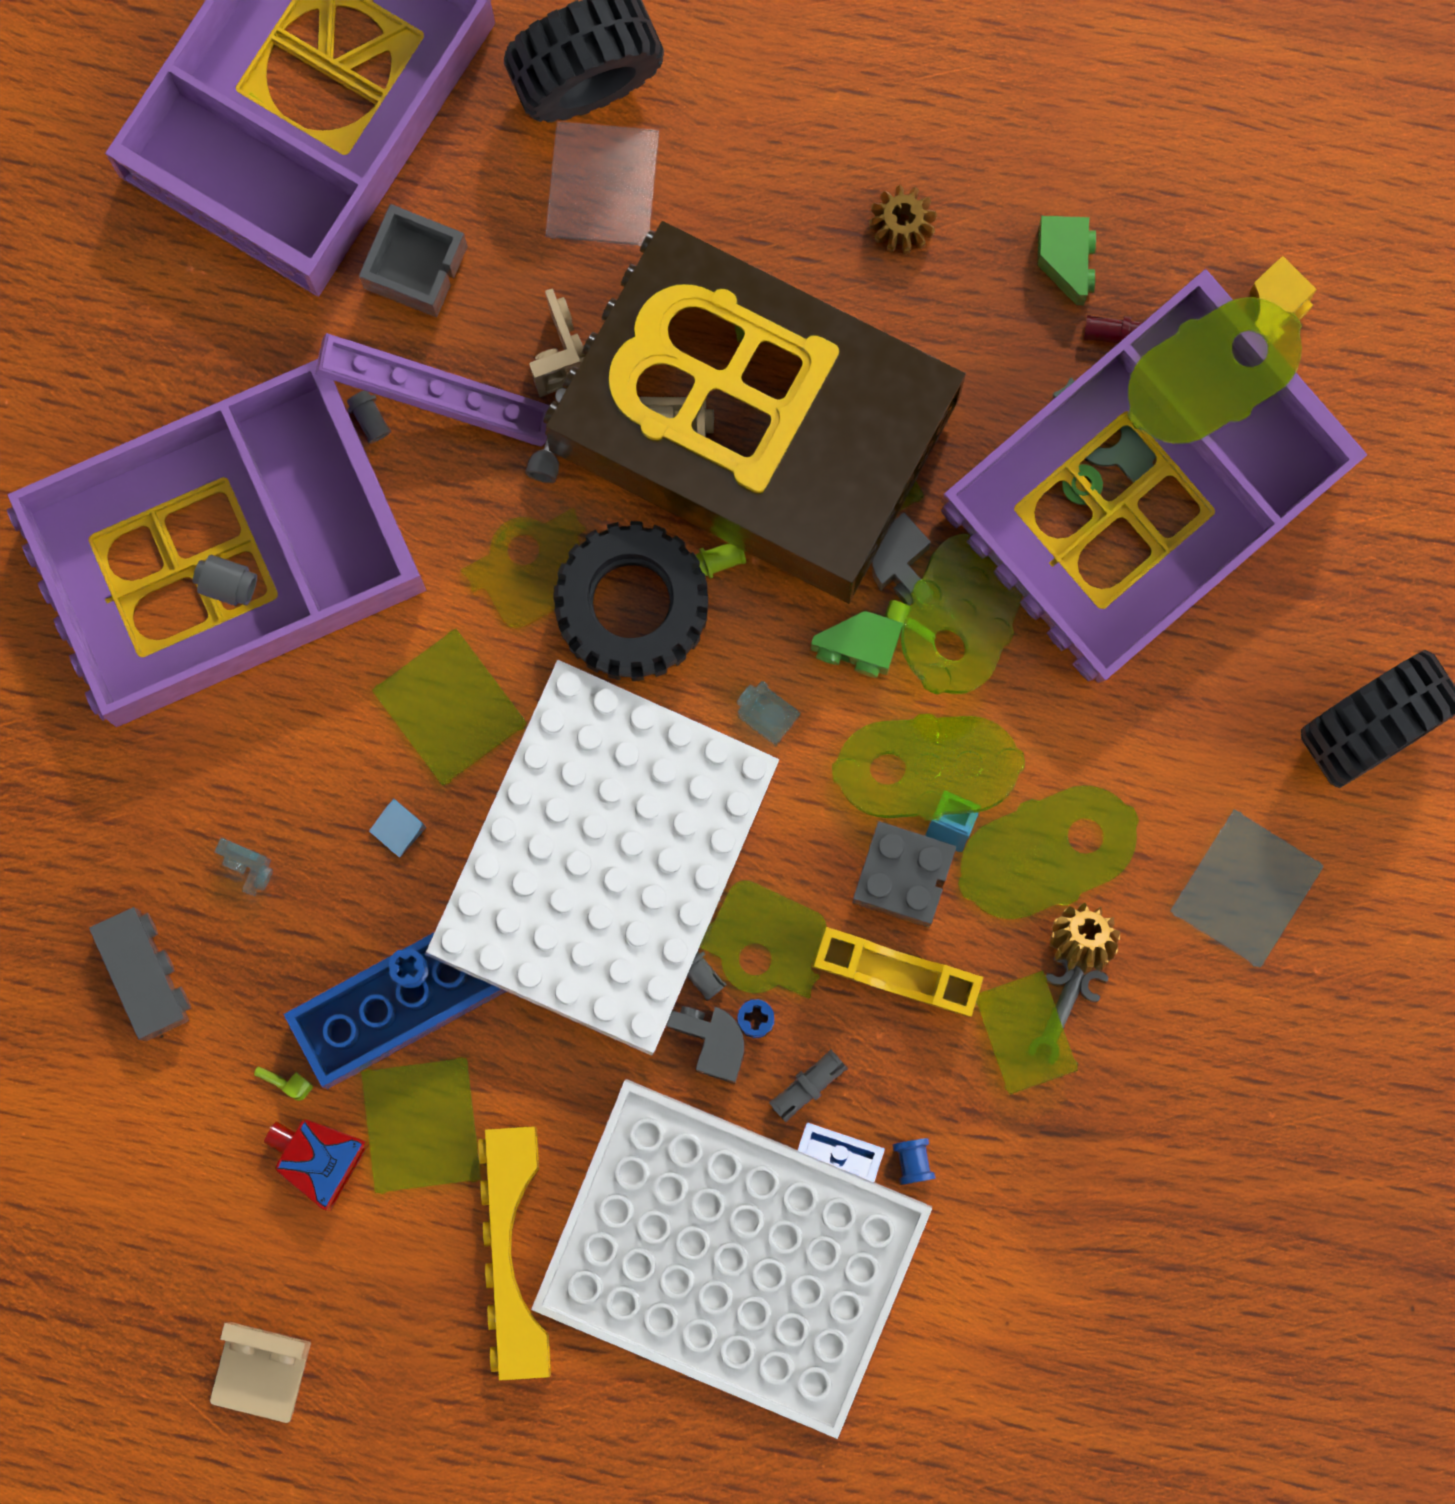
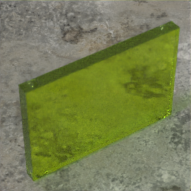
(1026, 1032)

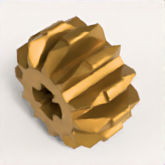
(892, 208)
(1084, 938)

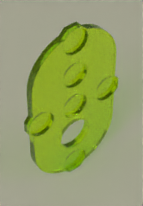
(1196, 384)
(964, 598)
(948, 762)
(1026, 856)

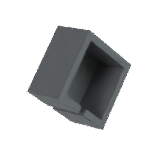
(413, 260)
(903, 874)

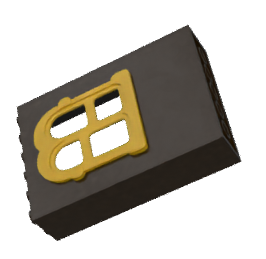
(836, 444)

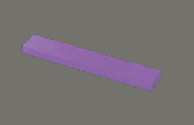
(432, 389)

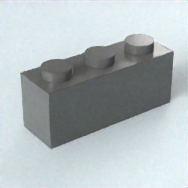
(141, 973)

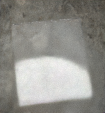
(602, 183)

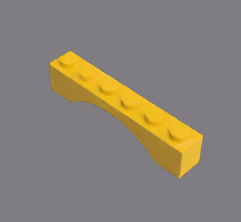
(521, 1340)

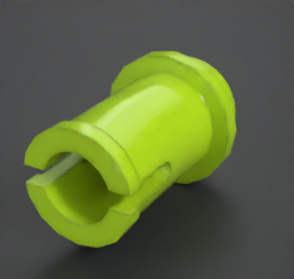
(720, 558)

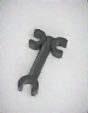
(1074, 982)

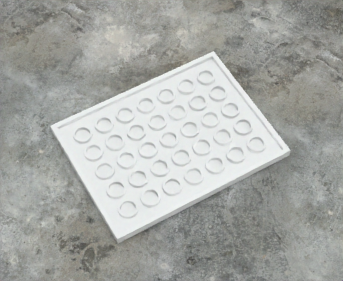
(603, 857)
(731, 1258)

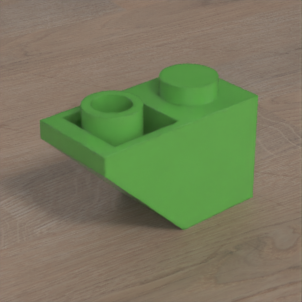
(1064, 254)
(862, 641)

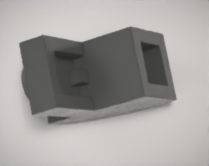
(896, 554)
(723, 1041)

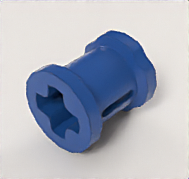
(408, 955)
(747, 1009)
(914, 1161)

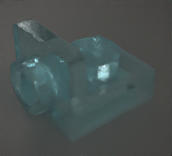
(766, 712)
(240, 858)

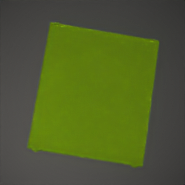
(449, 707)
(421, 1125)

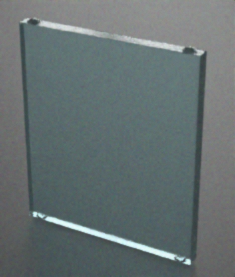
(1247, 888)

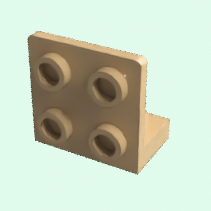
(551, 365)
(259, 1372)

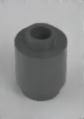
(224, 580)

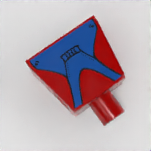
(316, 1159)

